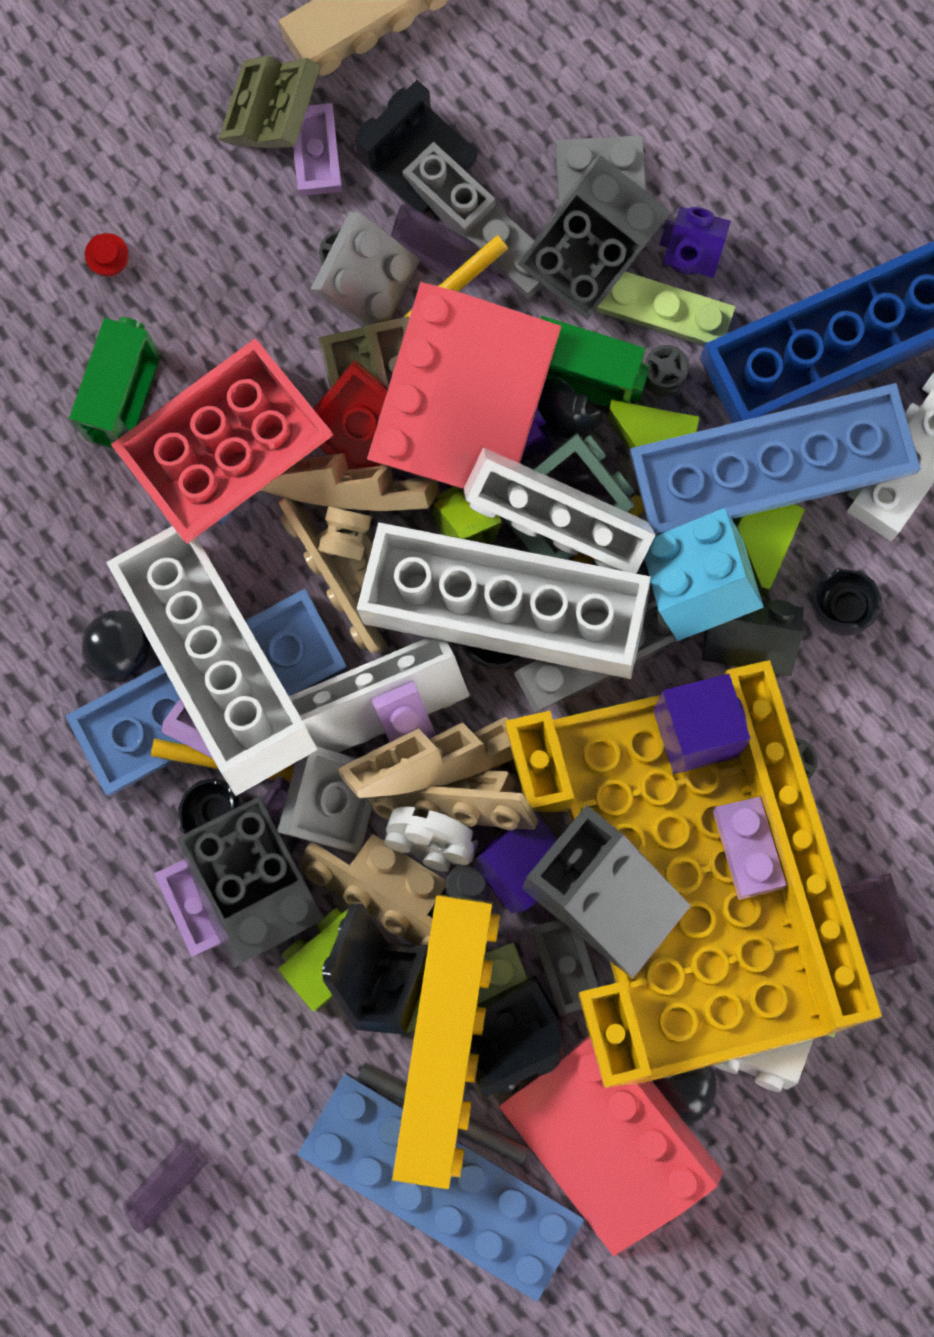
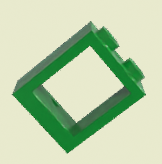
(598, 365)
(115, 381)

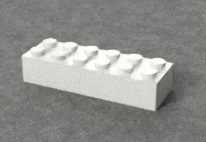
(504, 600)
(212, 659)

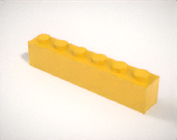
(443, 1042)

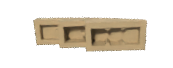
(331, 484)
(420, 762)

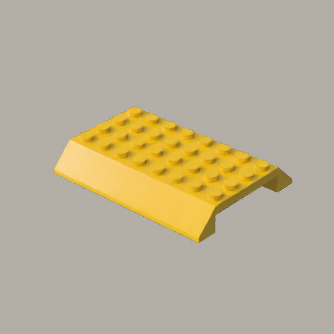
(731, 969)

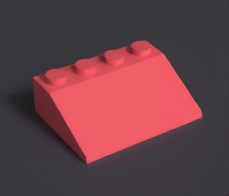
(462, 384)
(221, 440)
(612, 1149)

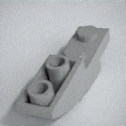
(471, 213)
(551, 683)

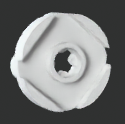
(434, 838)

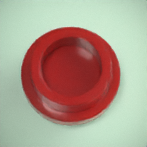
(106, 254)

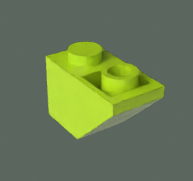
(306, 960)

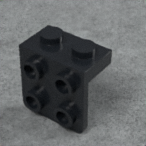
(401, 135)
(372, 978)
(518, 1038)

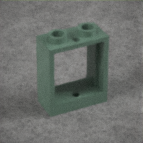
(592, 455)

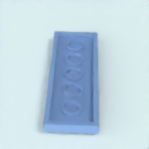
(776, 459)
(122, 724)
(482, 1216)

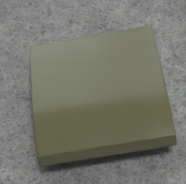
(269, 102)
(372, 346)

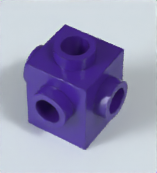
(694, 241)

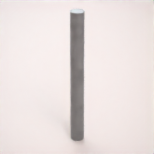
(476, 1130)

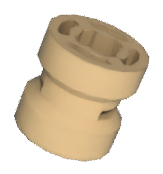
(341, 543)

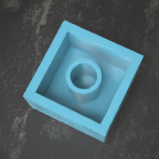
(702, 575)

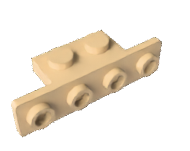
(342, 574)
(473, 801)
(383, 880)

